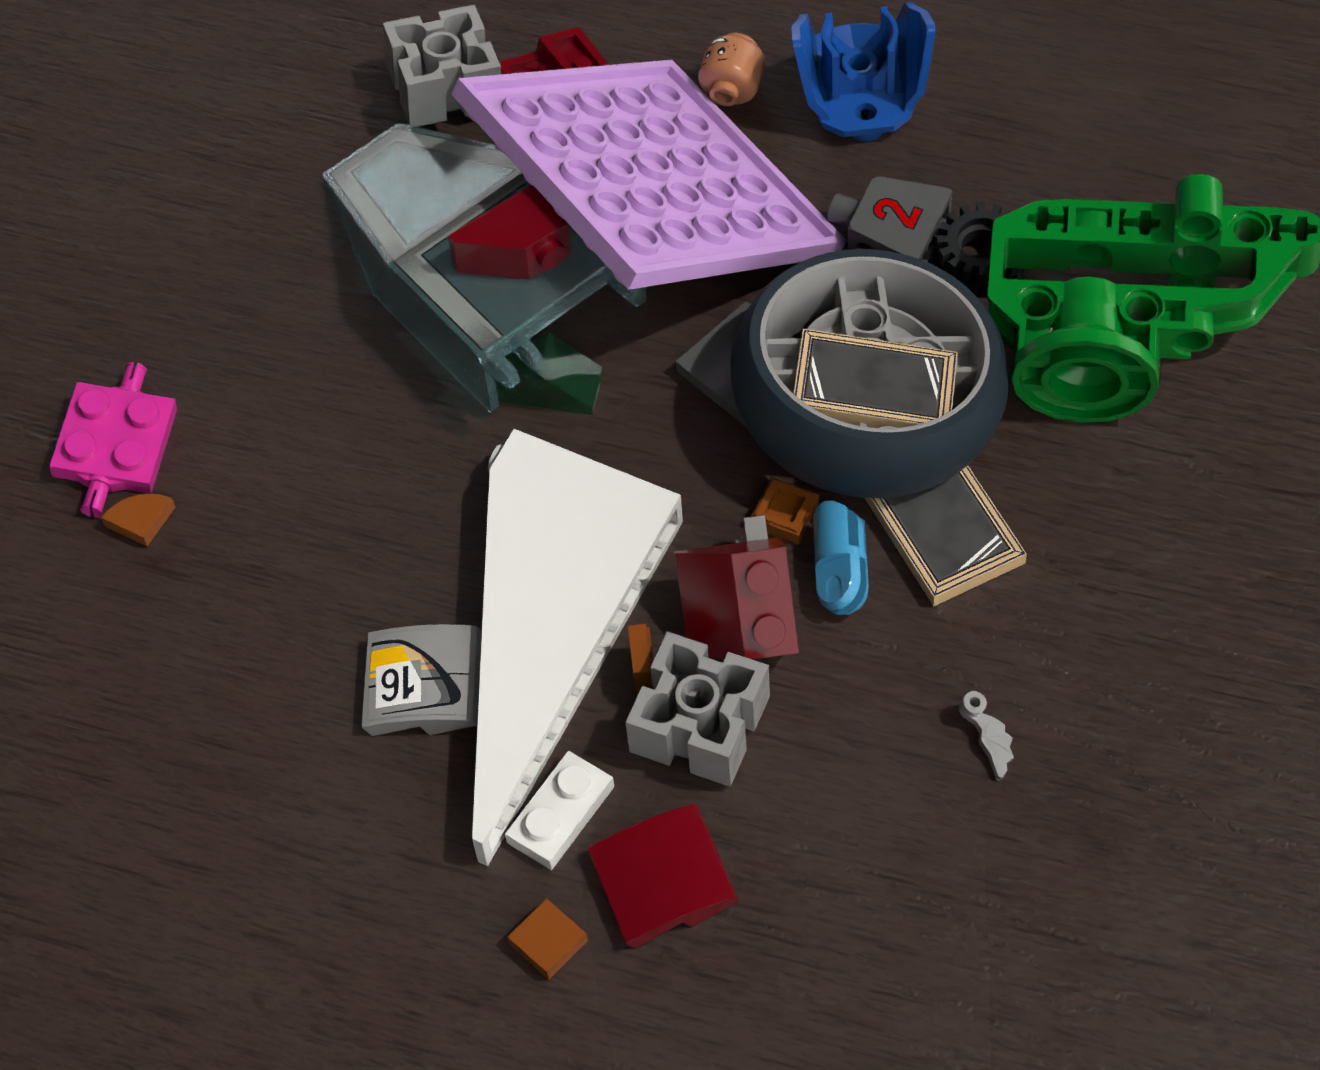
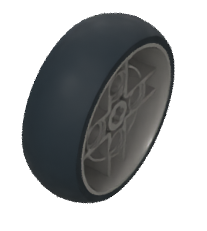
(878, 299)

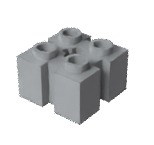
(431, 57)
(698, 708)

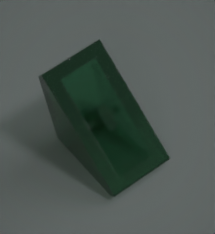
(563, 383)

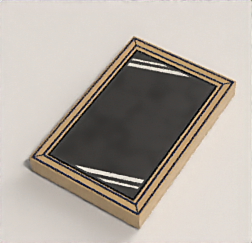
(874, 379)
(950, 536)

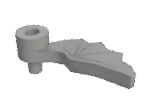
(992, 732)

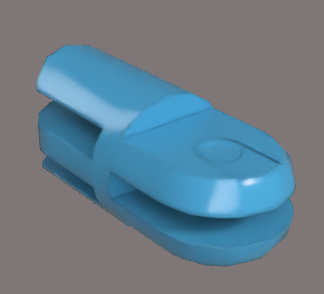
(840, 558)

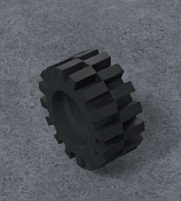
(961, 231)

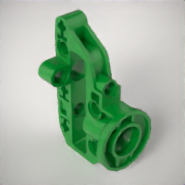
(1088, 349)

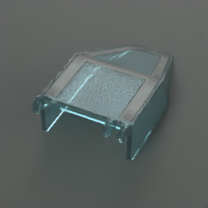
(400, 206)

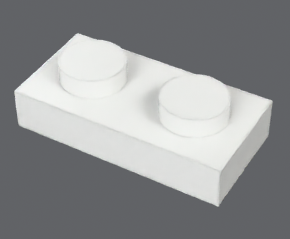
(559, 810)

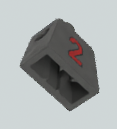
(894, 216)

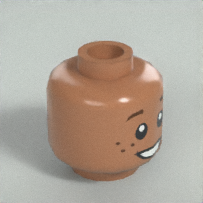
(731, 67)

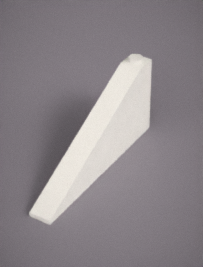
(560, 580)

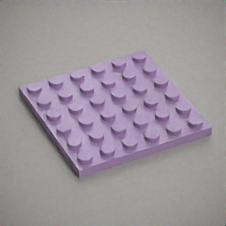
(647, 171)

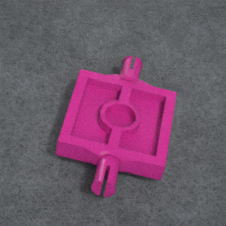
(113, 438)

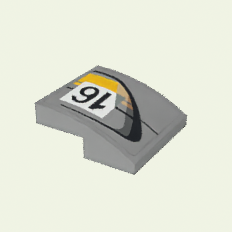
(422, 679)

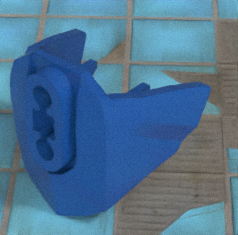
(865, 69)

